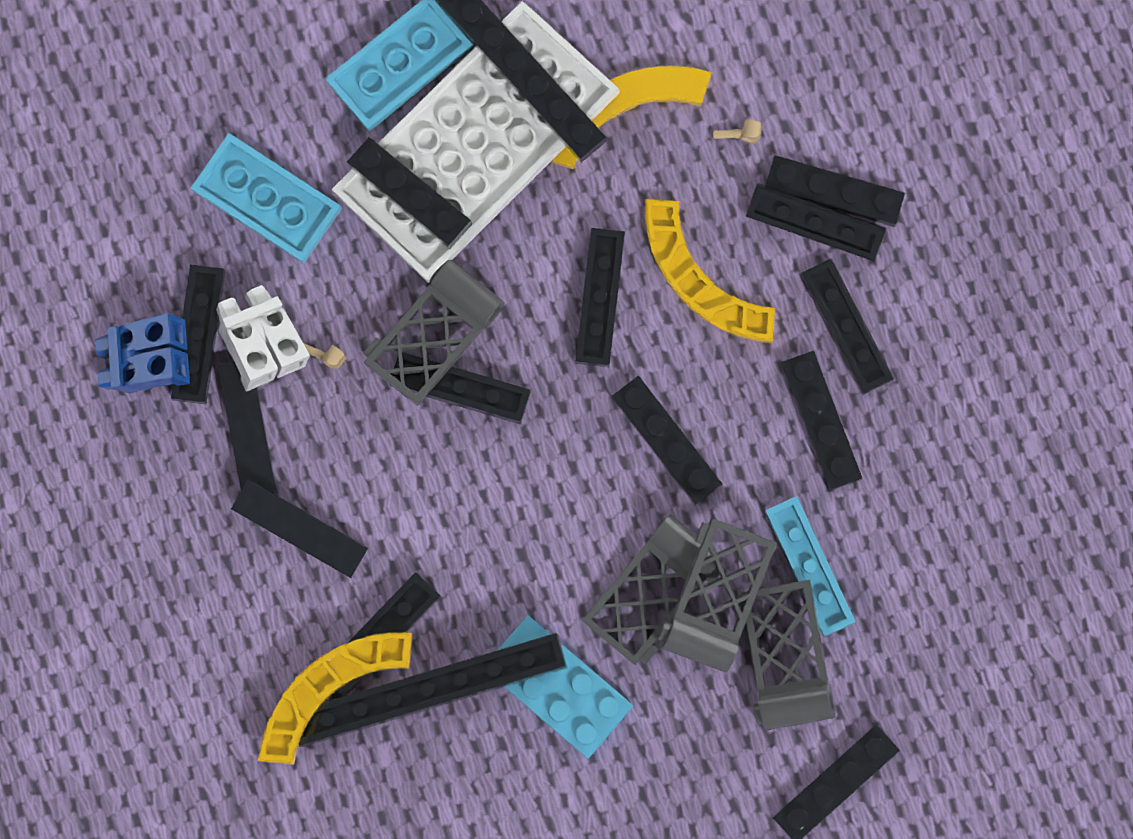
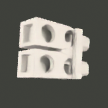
(260, 338)

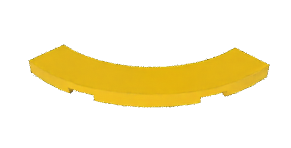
(647, 86)
(691, 283)
(320, 681)

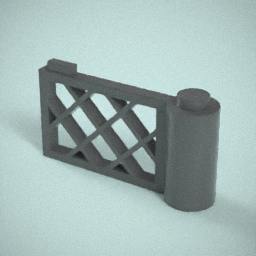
(462, 297)
(677, 549)
(699, 638)
(797, 701)

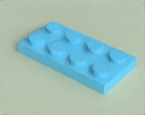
(399, 63)
(266, 198)
(571, 699)

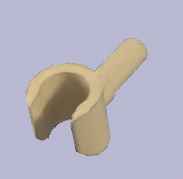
(750, 133)
(332, 358)

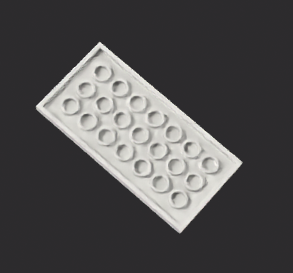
(475, 142)

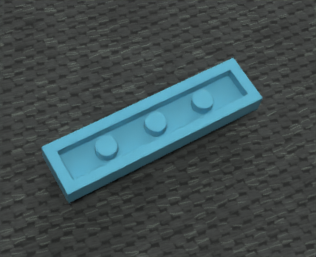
(810, 563)

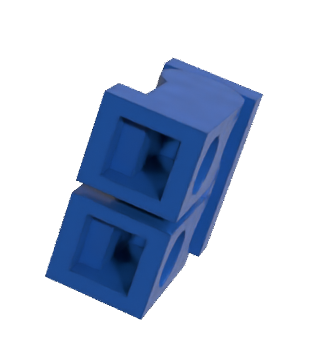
(144, 354)

